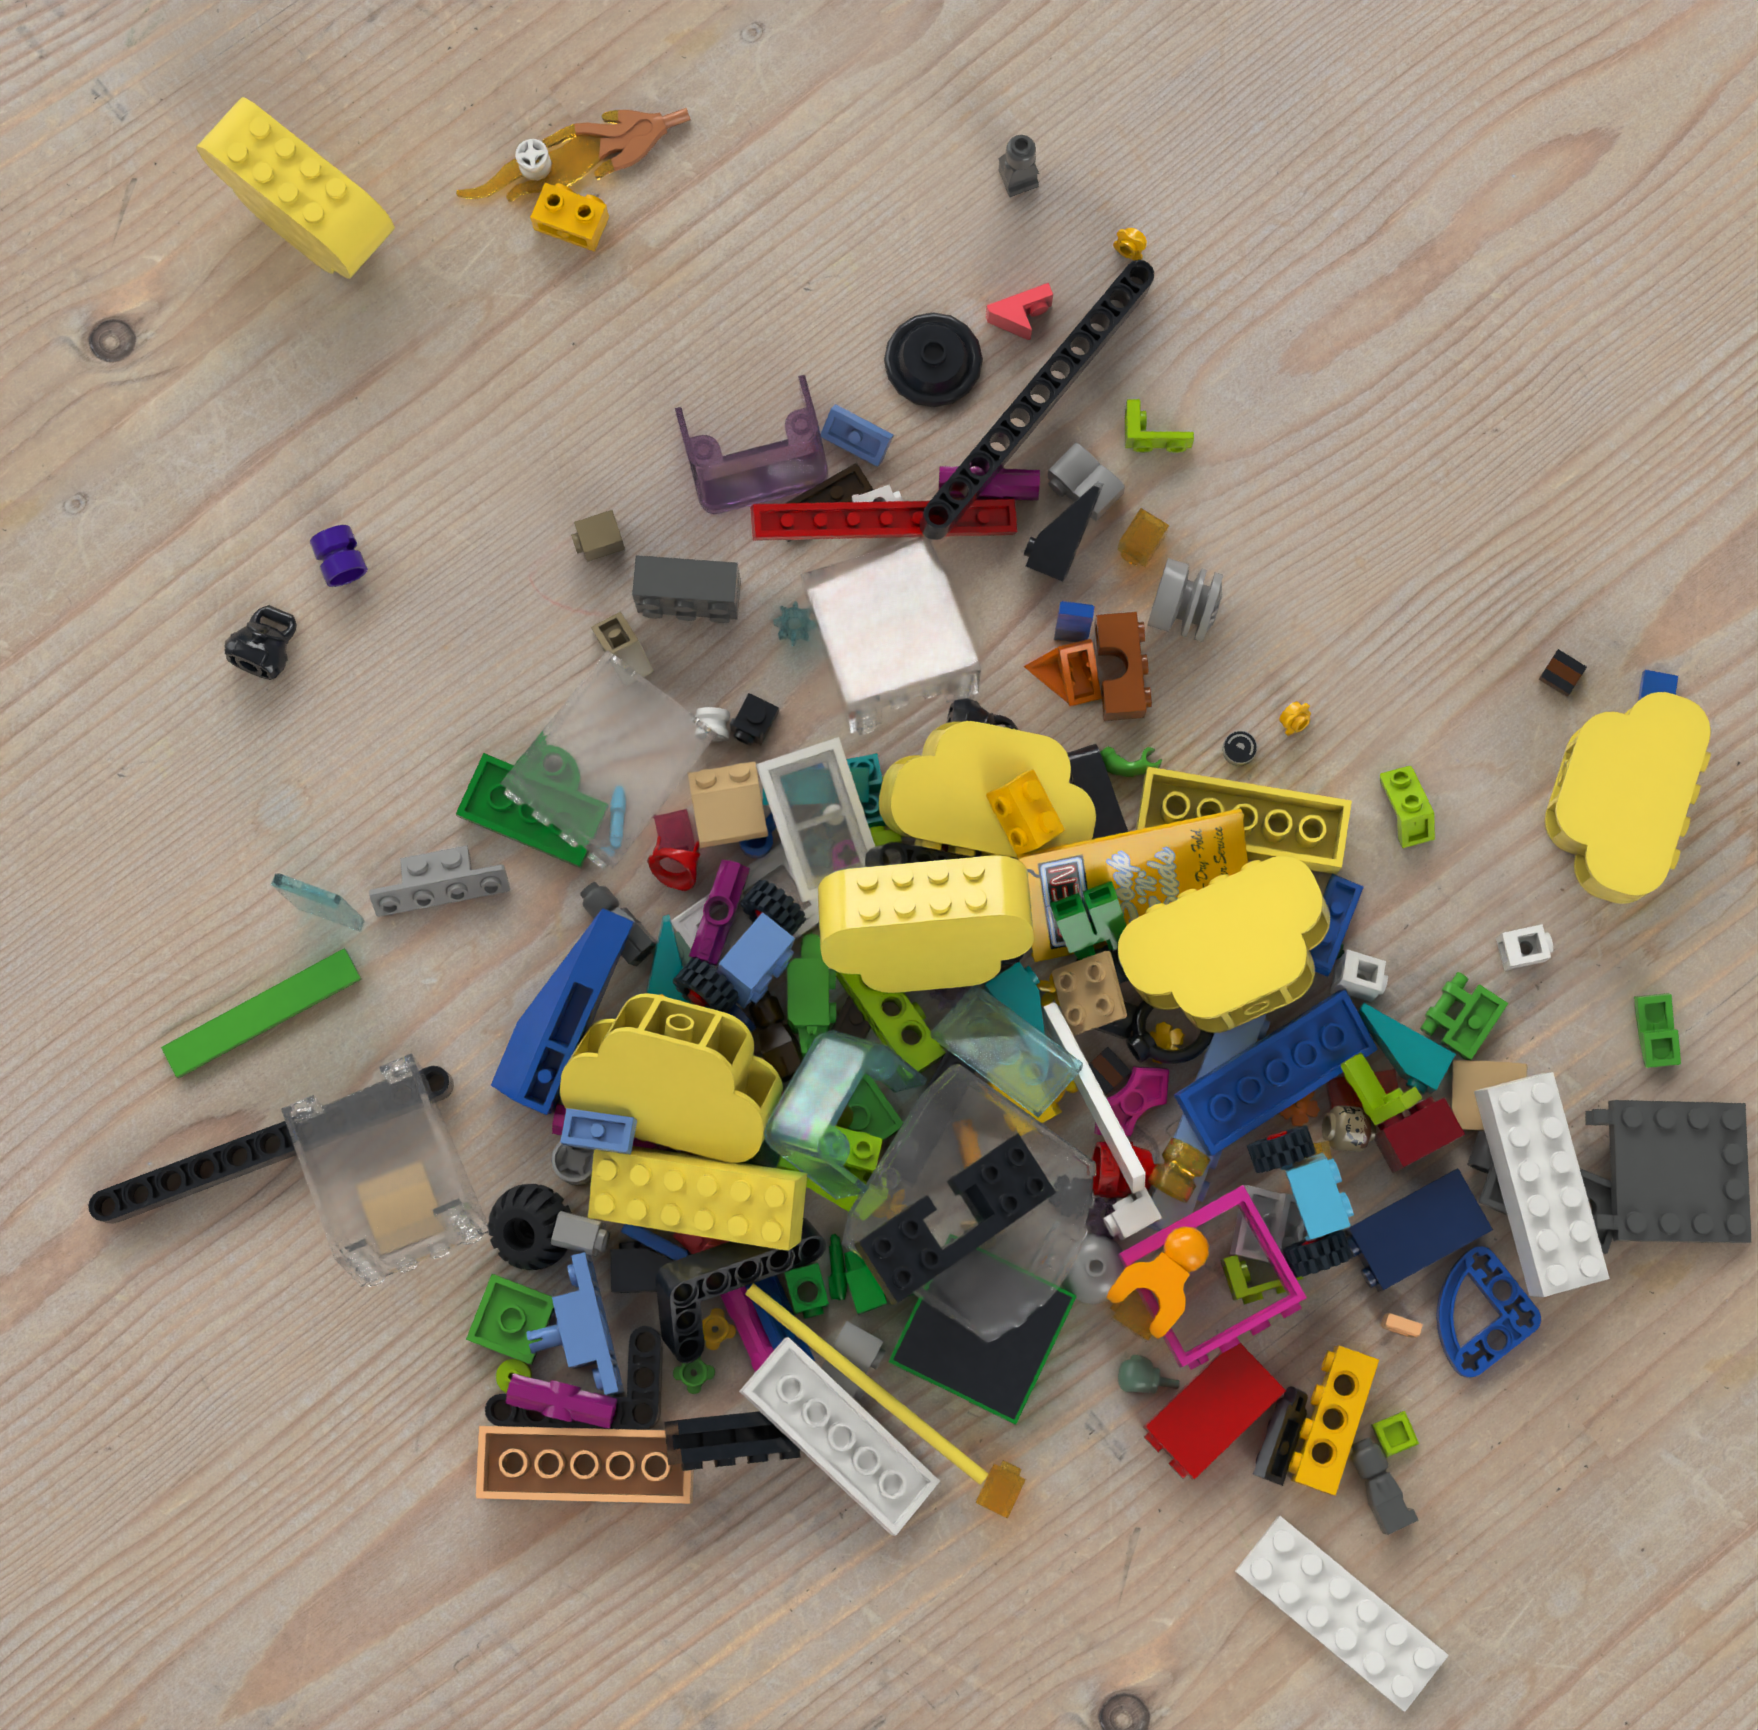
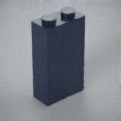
(1417, 1230)

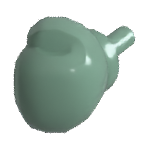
(1140, 1376)

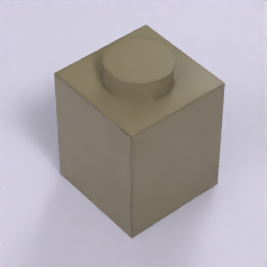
(598, 536)

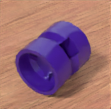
(340, 560)

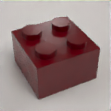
(1421, 1133)

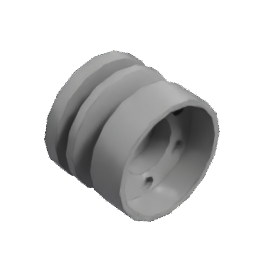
(1186, 600)

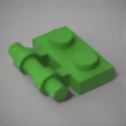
(1472, 1023)

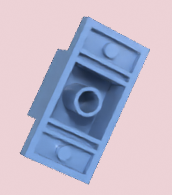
(582, 1328)

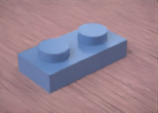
(856, 435)
(598, 1131)

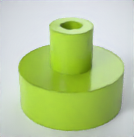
(508, 1367)

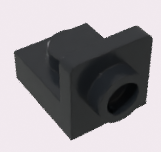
(753, 720)

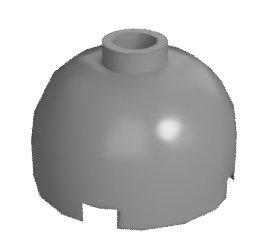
(1094, 1269)

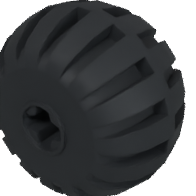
(512, 1230)

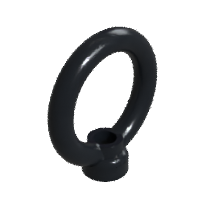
(1144, 1047)

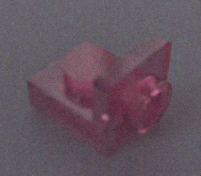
(675, 830)

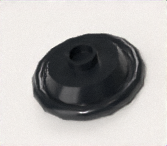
(933, 359)

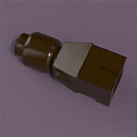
(776, 1038)

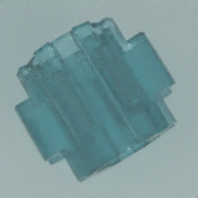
(790, 613)

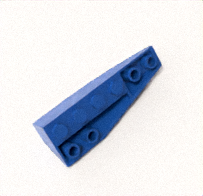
(561, 1016)

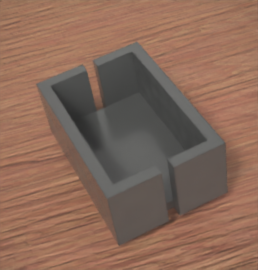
(686, 588)

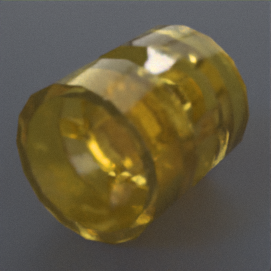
(1179, 1169)

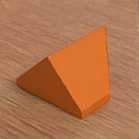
(1069, 672)

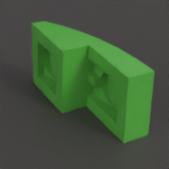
(1656, 1030)

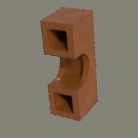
(1121, 636)

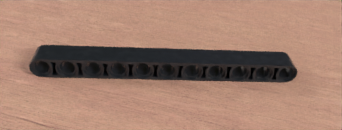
(1030, 411)
(223, 1167)

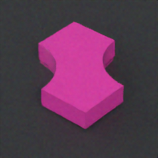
(1144, 1090)

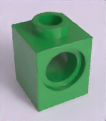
(802, 1275)

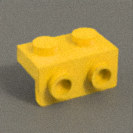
(1025, 812)

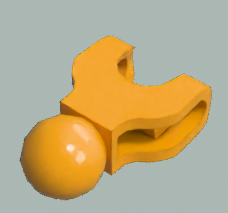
(1165, 1276)

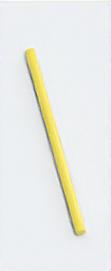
(867, 1384)

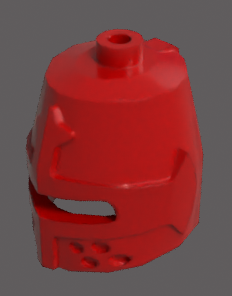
(1109, 1179)

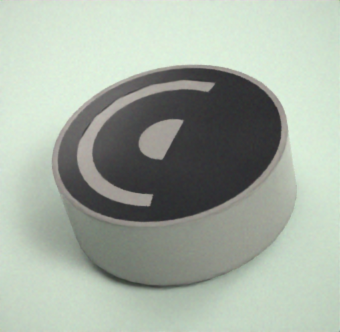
(1239, 748)

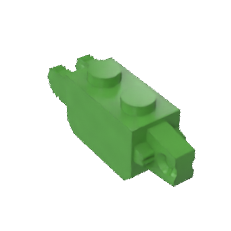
(808, 993)

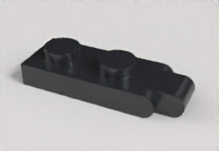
(1281, 1436)

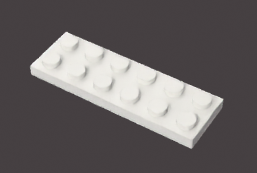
(839, 1436)
(1341, 1613)

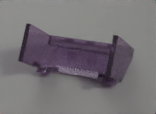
(762, 471)

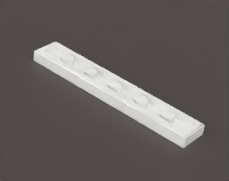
(1096, 1101)

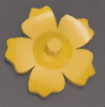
(1167, 1037)

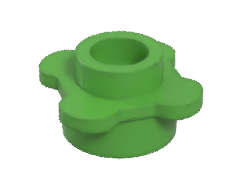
(694, 1383)

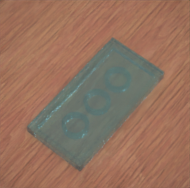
(318, 902)
(1007, 1050)

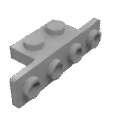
(438, 880)

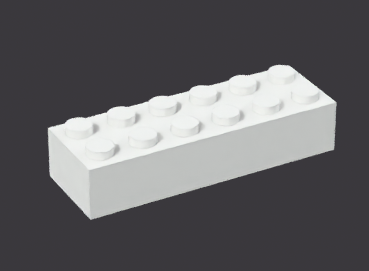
(1541, 1185)

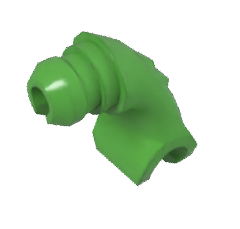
(1119, 766)

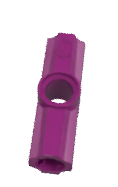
(1007, 484)
(727, 892)
(561, 1401)

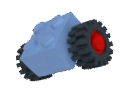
(753, 959)

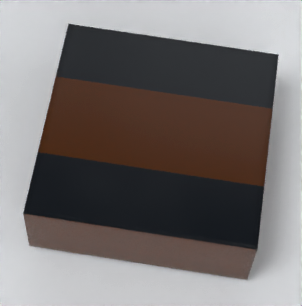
(1562, 673)
(1108, 1070)

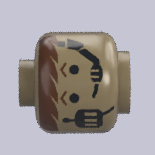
(1348, 1128)

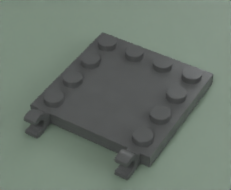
(1676, 1171)

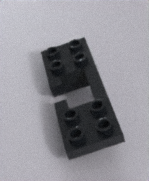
(996, 1191)

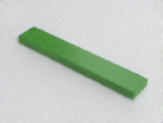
(261, 1013)

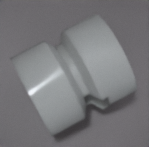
(573, 1164)

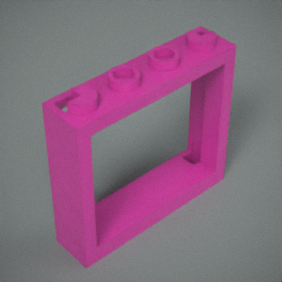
(1254, 1323)

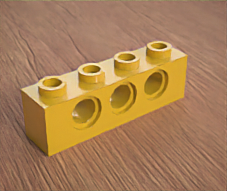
(1360, 1371)

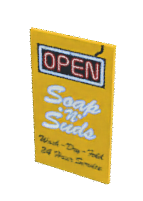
(1143, 865)

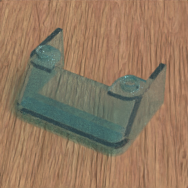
(813, 1102)

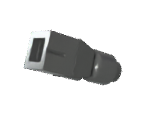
(1018, 165)
(639, 941)
(1381, 1488)

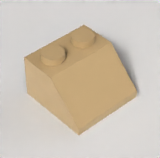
(727, 804)

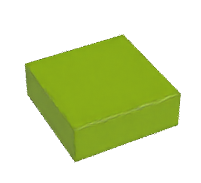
(1395, 1434)

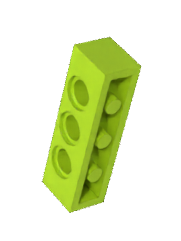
(889, 1028)

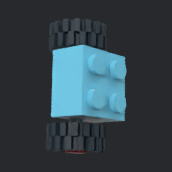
(1316, 1196)

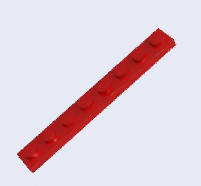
(874, 520)

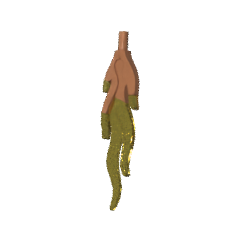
(631, 135)

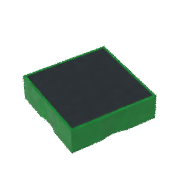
(986, 1374)

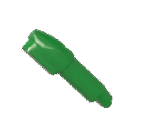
(837, 1278)

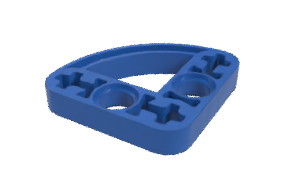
(1505, 1322)

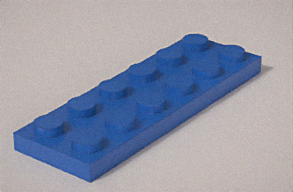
(1274, 1072)

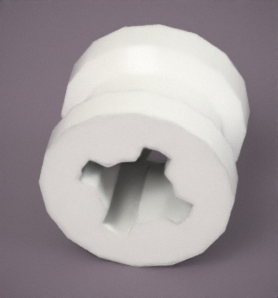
(526, 156)
(716, 719)

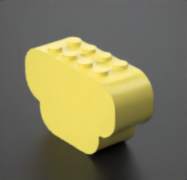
(295, 190)
(944, 791)
(1628, 794)
(926, 922)
(1230, 945)
(678, 1073)

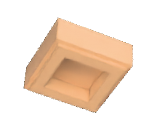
(1401, 1325)

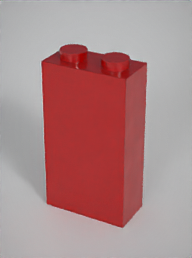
(1212, 1411)

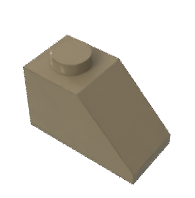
(618, 637)

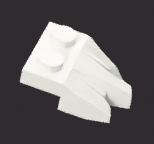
(1279, 1215)

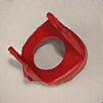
(681, 881)

